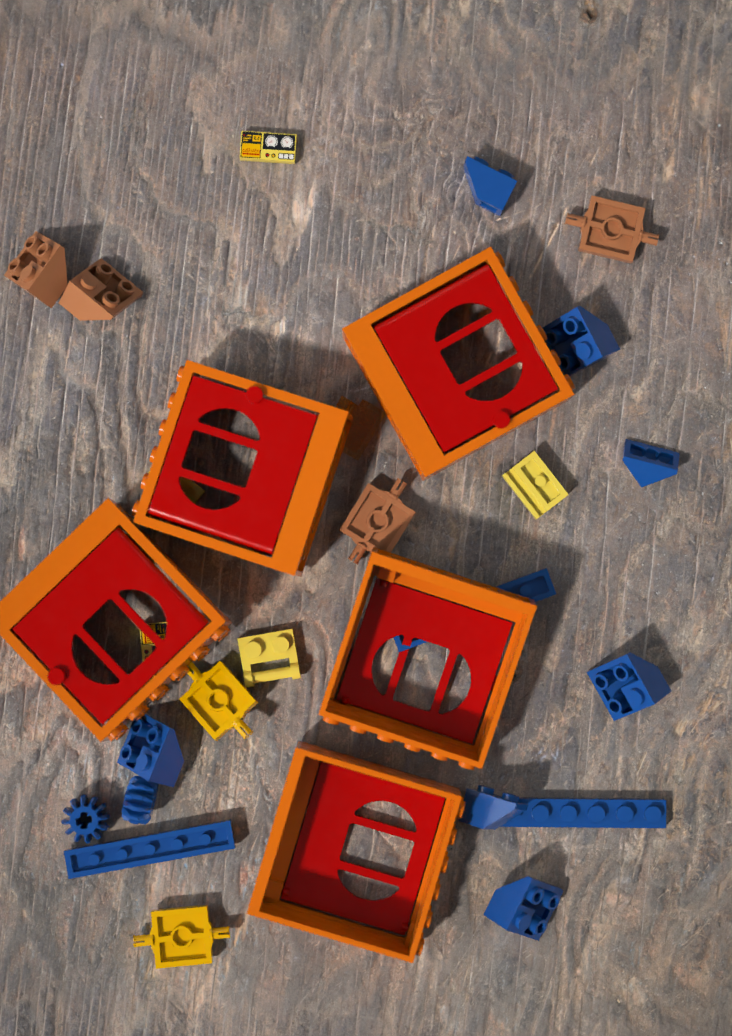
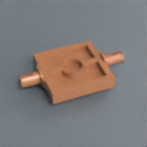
(611, 229)
(377, 520)

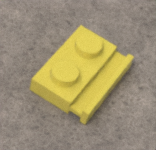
(535, 485)

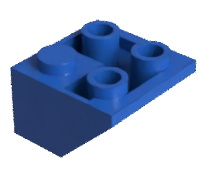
(579, 340)
(628, 684)
(152, 751)
(524, 906)

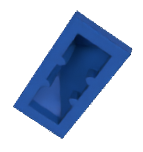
(649, 462)

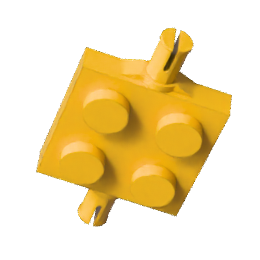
(218, 701)
(181, 936)

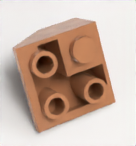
(40, 269)
(99, 293)

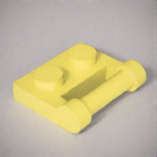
(268, 648)

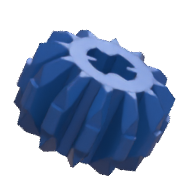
(139, 800)
(78, 809)

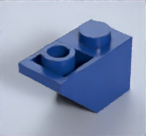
(489, 187)
(490, 810)

